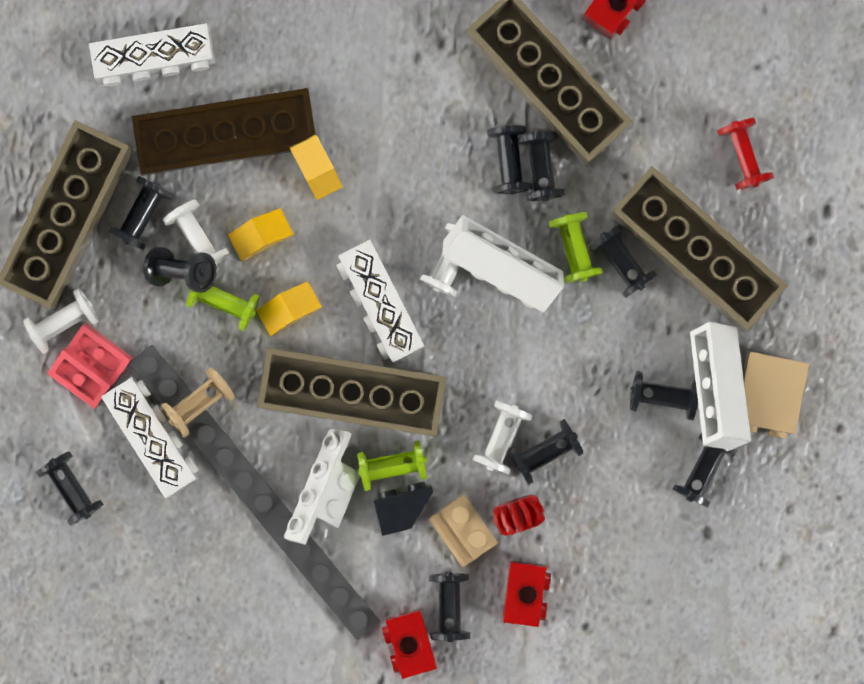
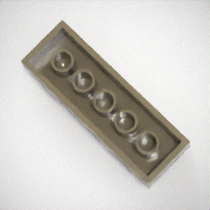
(548, 78)
(65, 215)
(698, 249)
(351, 392)

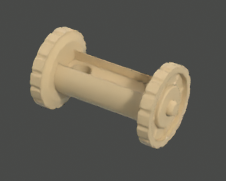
(197, 402)

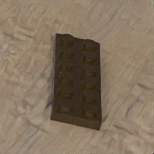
(222, 131)

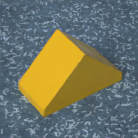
(316, 167)
(260, 234)
(288, 308)

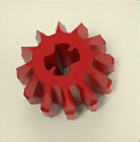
(518, 515)

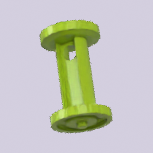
(575, 247)
(227, 303)
(391, 465)

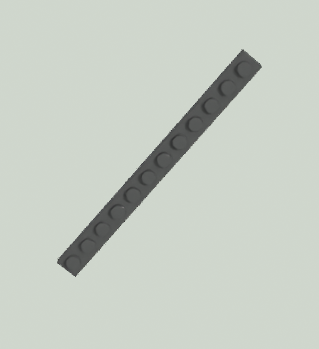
(258, 496)

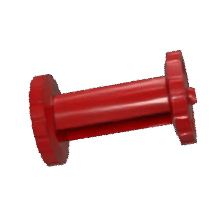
(745, 153)

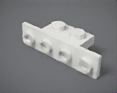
(326, 490)

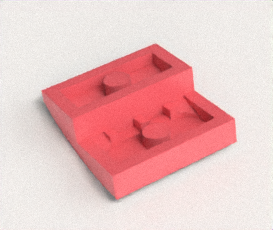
(90, 365)

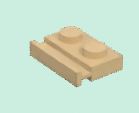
(463, 530)

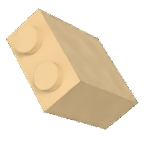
(773, 393)

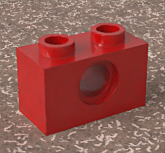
(607, 20)
(521, 612)
(412, 625)

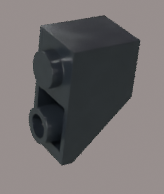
(401, 510)

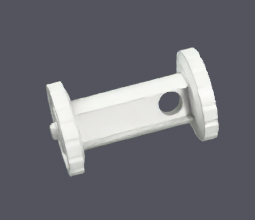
(192, 230)
(443, 274)
(60, 320)
(502, 437)

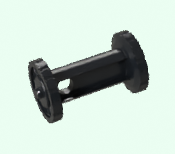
(509, 159)
(541, 165)
(141, 212)
(622, 260)
(197, 272)
(664, 396)
(546, 452)
(703, 471)
(69, 488)
(449, 606)

